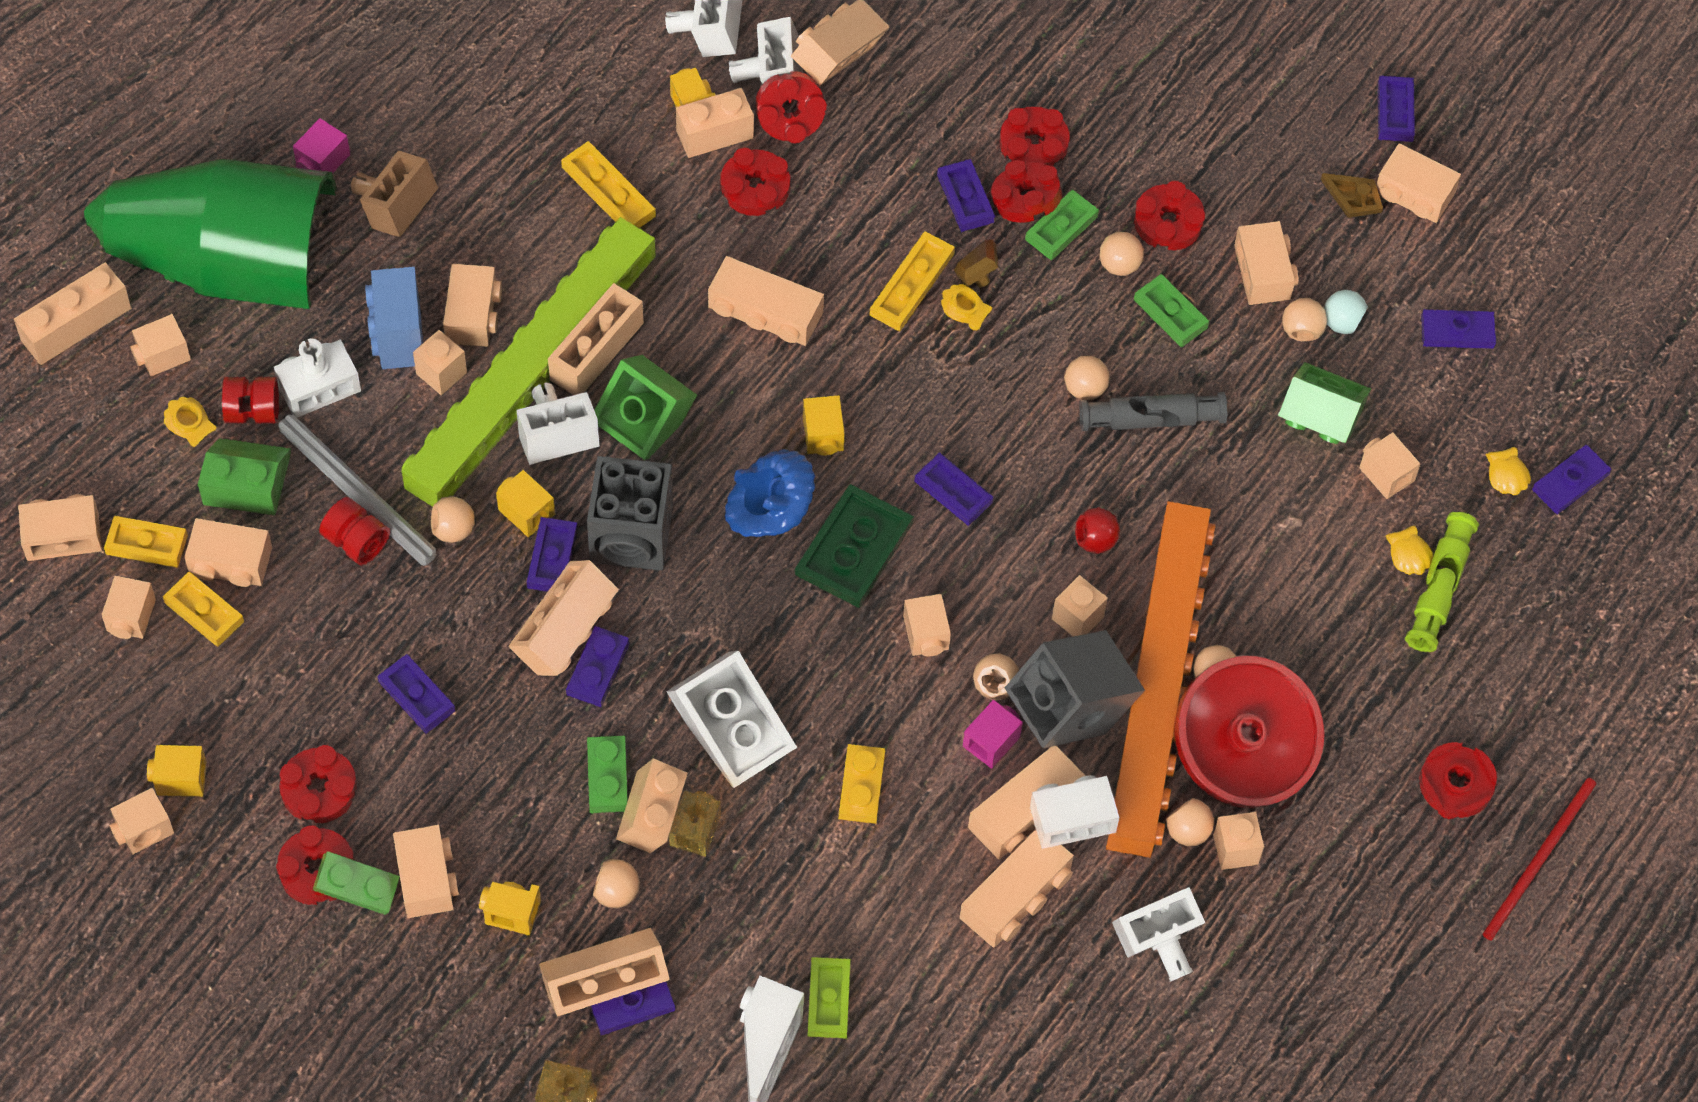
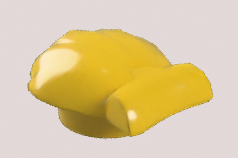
(964, 306)
(188, 420)
(1508, 471)
(1410, 551)

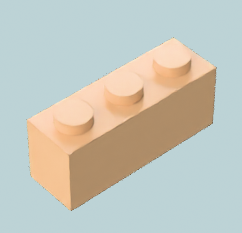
(839, 40)
(765, 301)
(72, 313)
(596, 340)
(564, 618)
(1006, 816)
(1016, 889)
(604, 971)

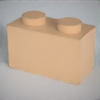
(714, 122)
(1417, 183)
(1265, 262)
(471, 304)
(59, 527)
(228, 552)
(651, 806)
(424, 872)

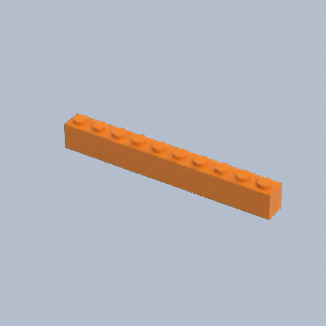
(1160, 671)

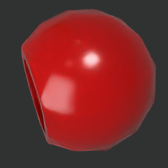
(1097, 530)

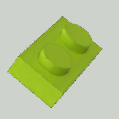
(829, 997)

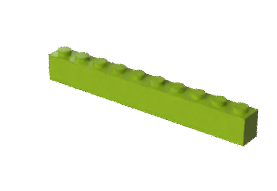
(492, 400)

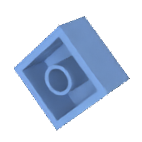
(394, 316)

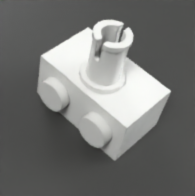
(711, 23)
(775, 48)
(317, 377)
(557, 425)
(1074, 811)
(1160, 928)

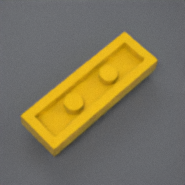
(607, 186)
(912, 281)

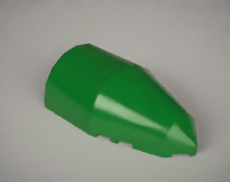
(217, 227)

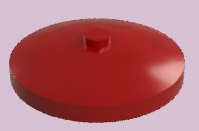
(1249, 731)

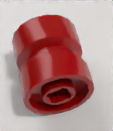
(263, 400)
(350, 528)

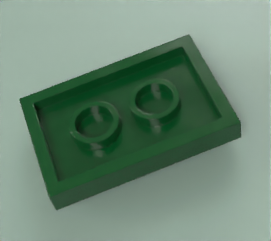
(854, 545)

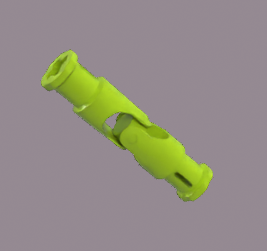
(1436, 601)

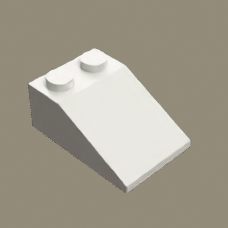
(732, 718)
(770, 1027)

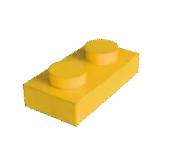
(145, 541)
(203, 609)
(861, 783)

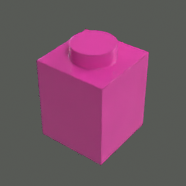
(321, 148)
(993, 733)

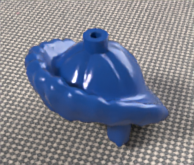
(771, 494)

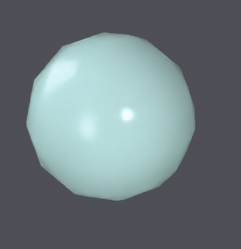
(1345, 311)

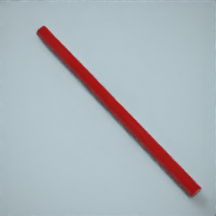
(1539, 859)

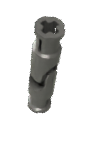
(1178, 411)

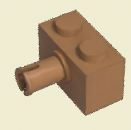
(397, 193)

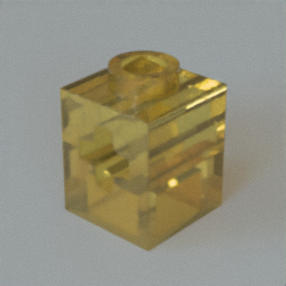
(699, 835)
(558, 1077)

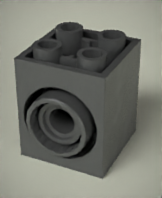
(630, 513)
(1074, 688)

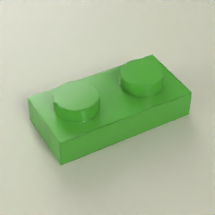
(1062, 225)
(1171, 310)
(607, 774)
(356, 883)

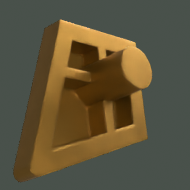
(1353, 194)
(978, 264)

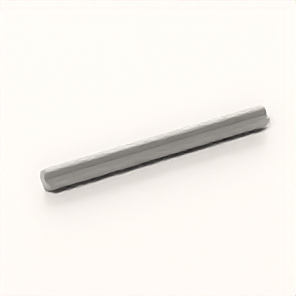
(357, 489)

